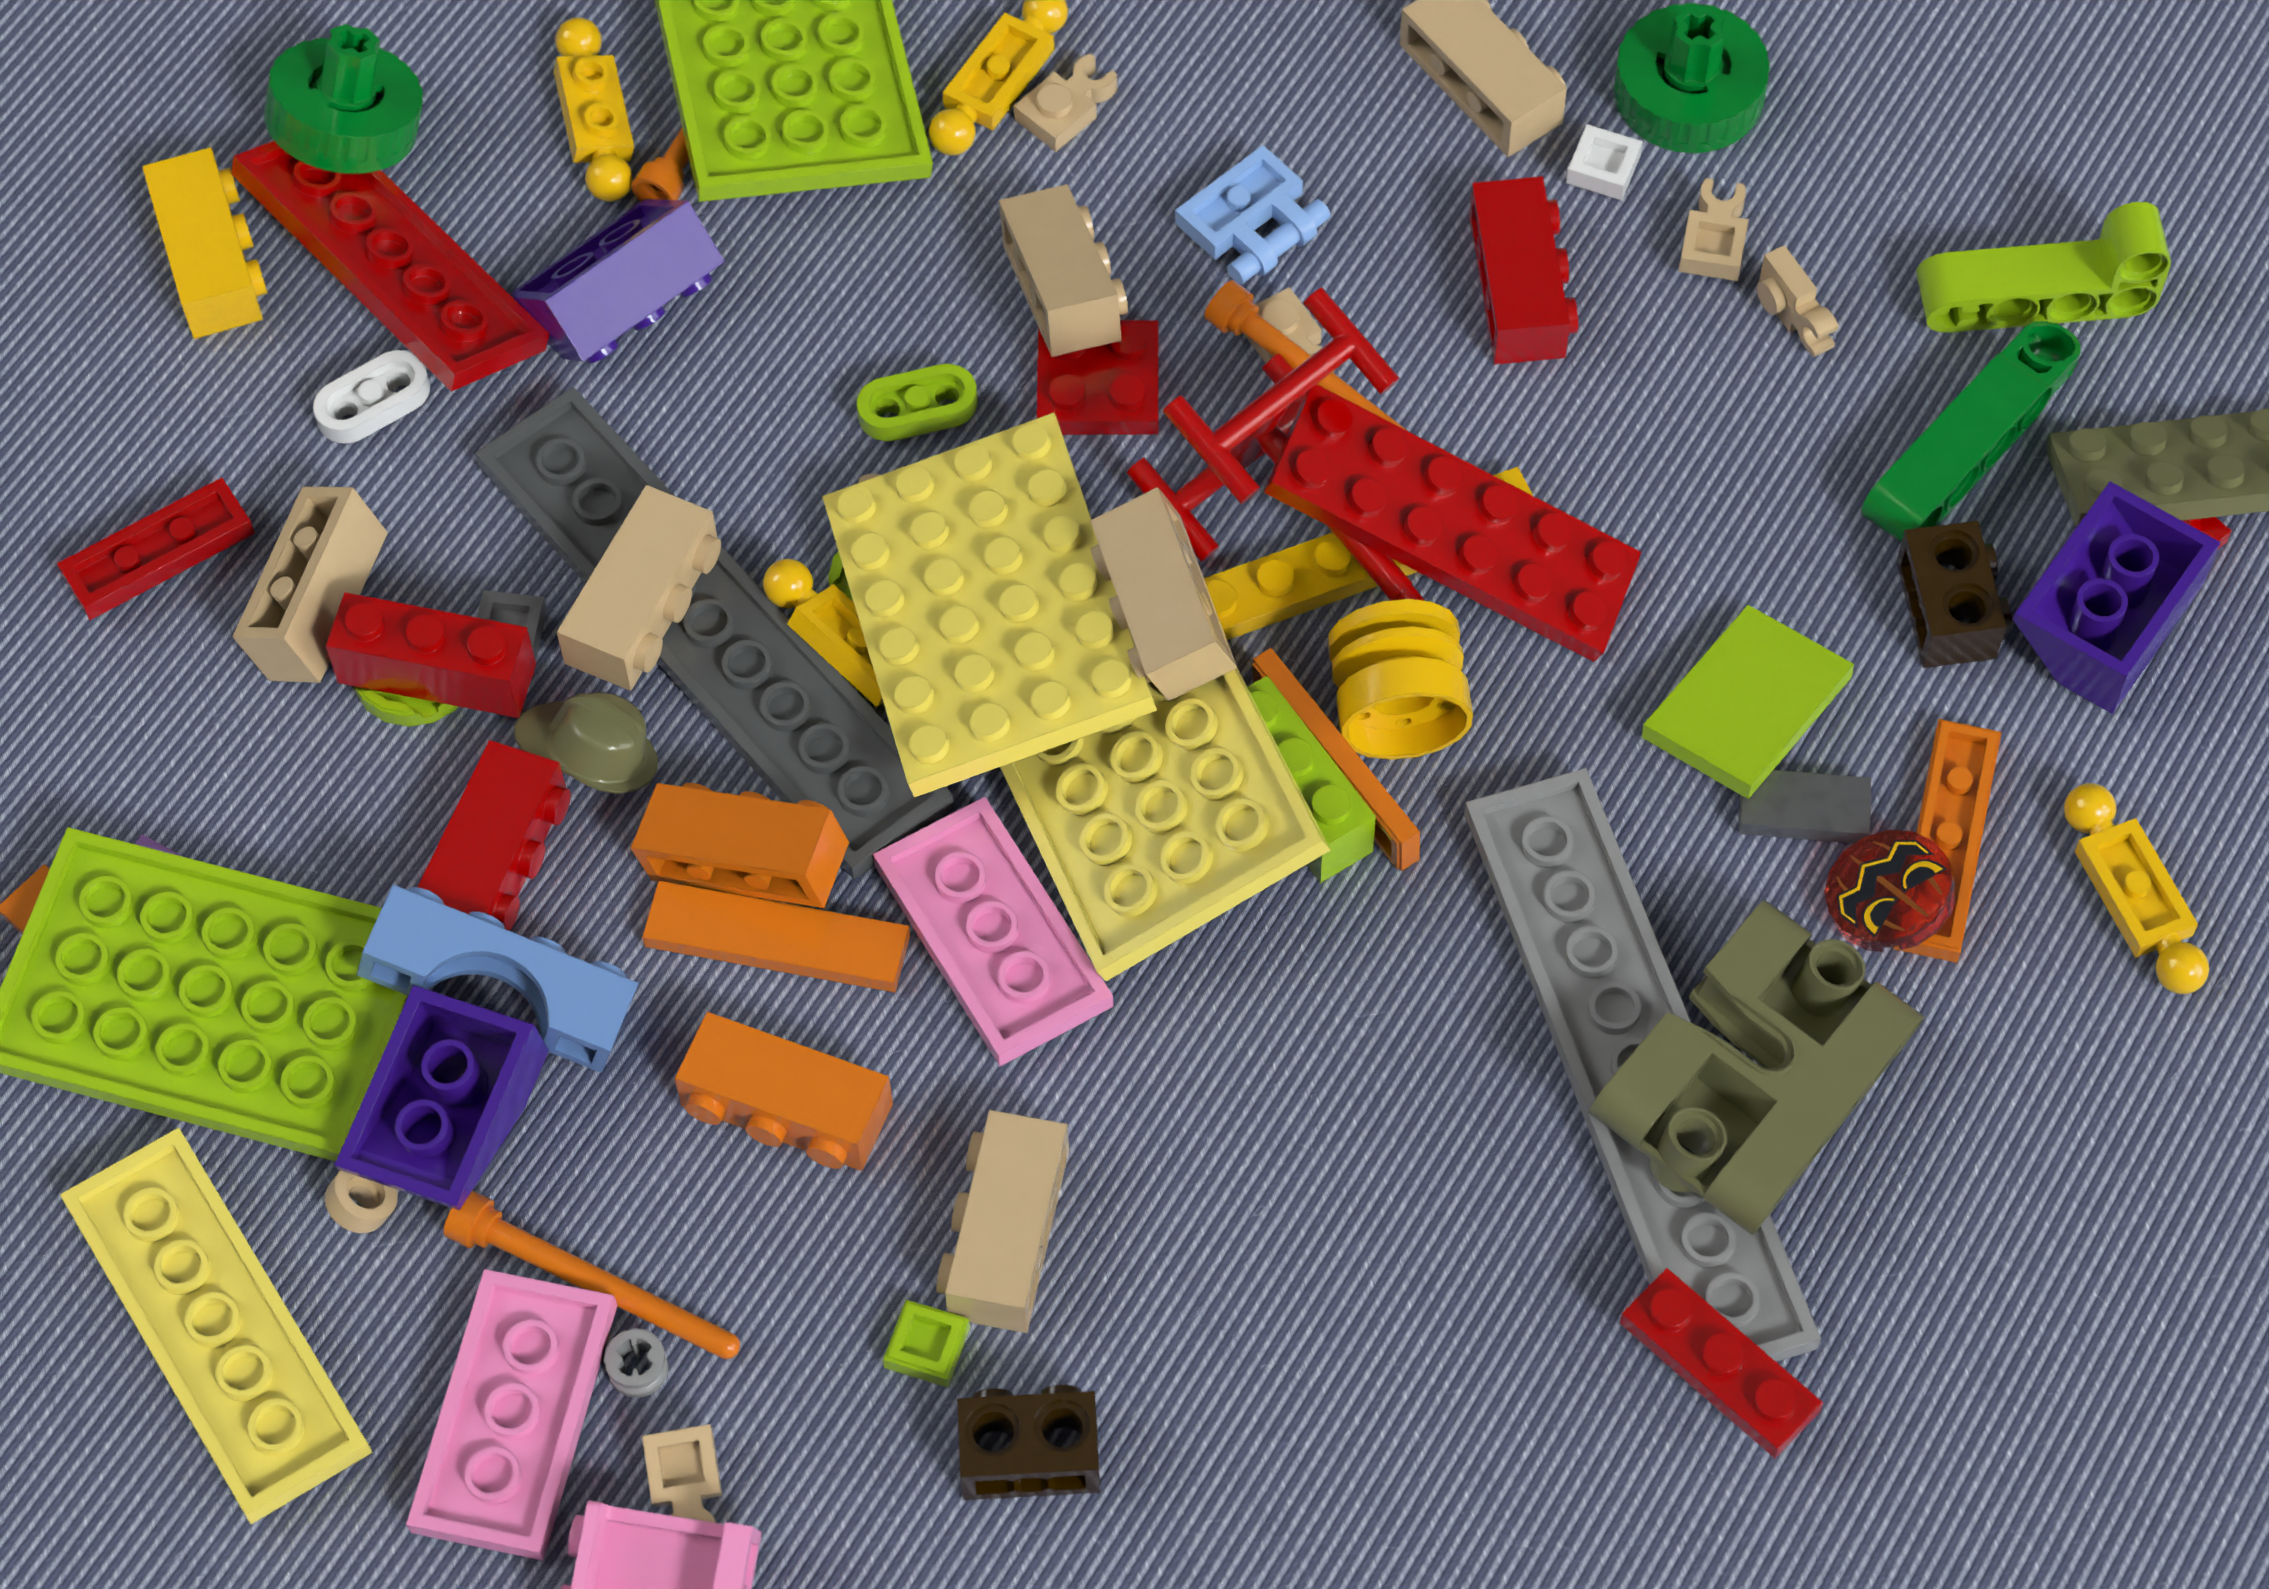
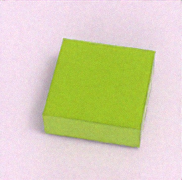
(926, 1343)

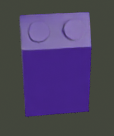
(442, 1098)

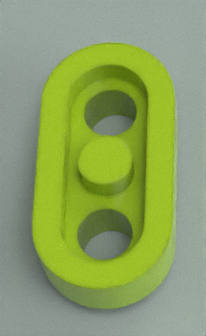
(916, 402)

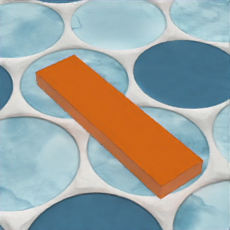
(1954, 818)
(1393, 829)
(776, 936)

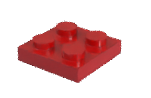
(1105, 386)

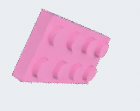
(993, 931)
(512, 1415)

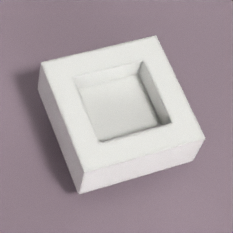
(1604, 162)

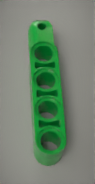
(1973, 431)

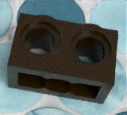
(1940, 594)
(1029, 1462)

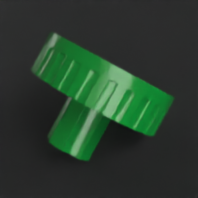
(1702, 52)
(321, 97)

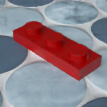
(155, 548)
(1721, 1363)

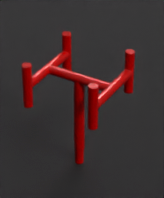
(1263, 430)

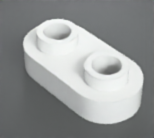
(370, 396)

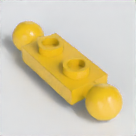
(996, 74)
(593, 109)
(825, 622)
(2136, 888)

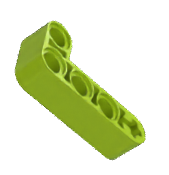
(2053, 281)

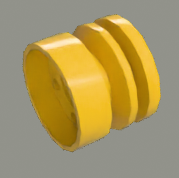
(1400, 679)

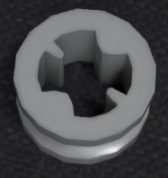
(636, 1341)

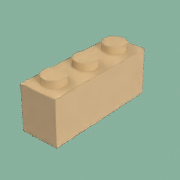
(1485, 69)
(1062, 270)
(318, 557)
(639, 588)
(1160, 595)
(1004, 1220)

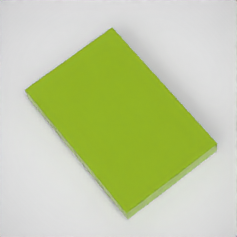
(1747, 701)

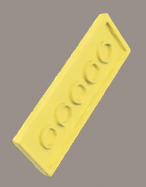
(216, 1325)

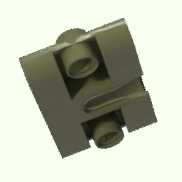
(1753, 1126)

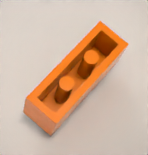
(740, 844)
(783, 1092)

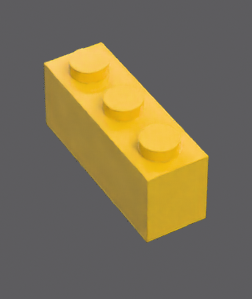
(205, 242)

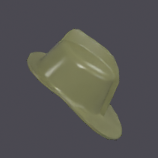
(594, 739)

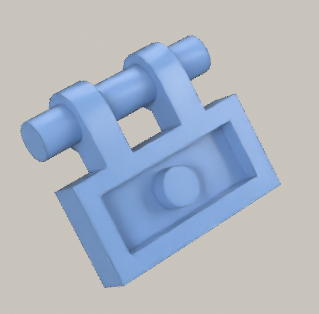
(1241, 202)

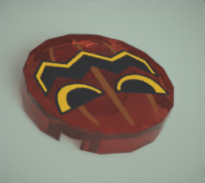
(1890, 890)

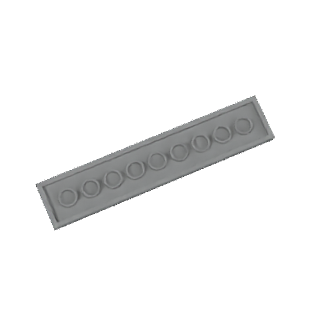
(1601, 997)

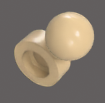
(376, 1199)

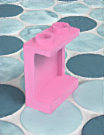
(659, 1551)

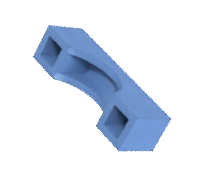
(428, 942)

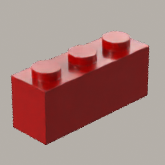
(1521, 270)
(431, 655)
(498, 833)

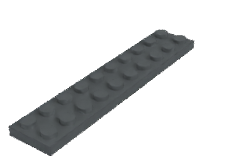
(731, 649)

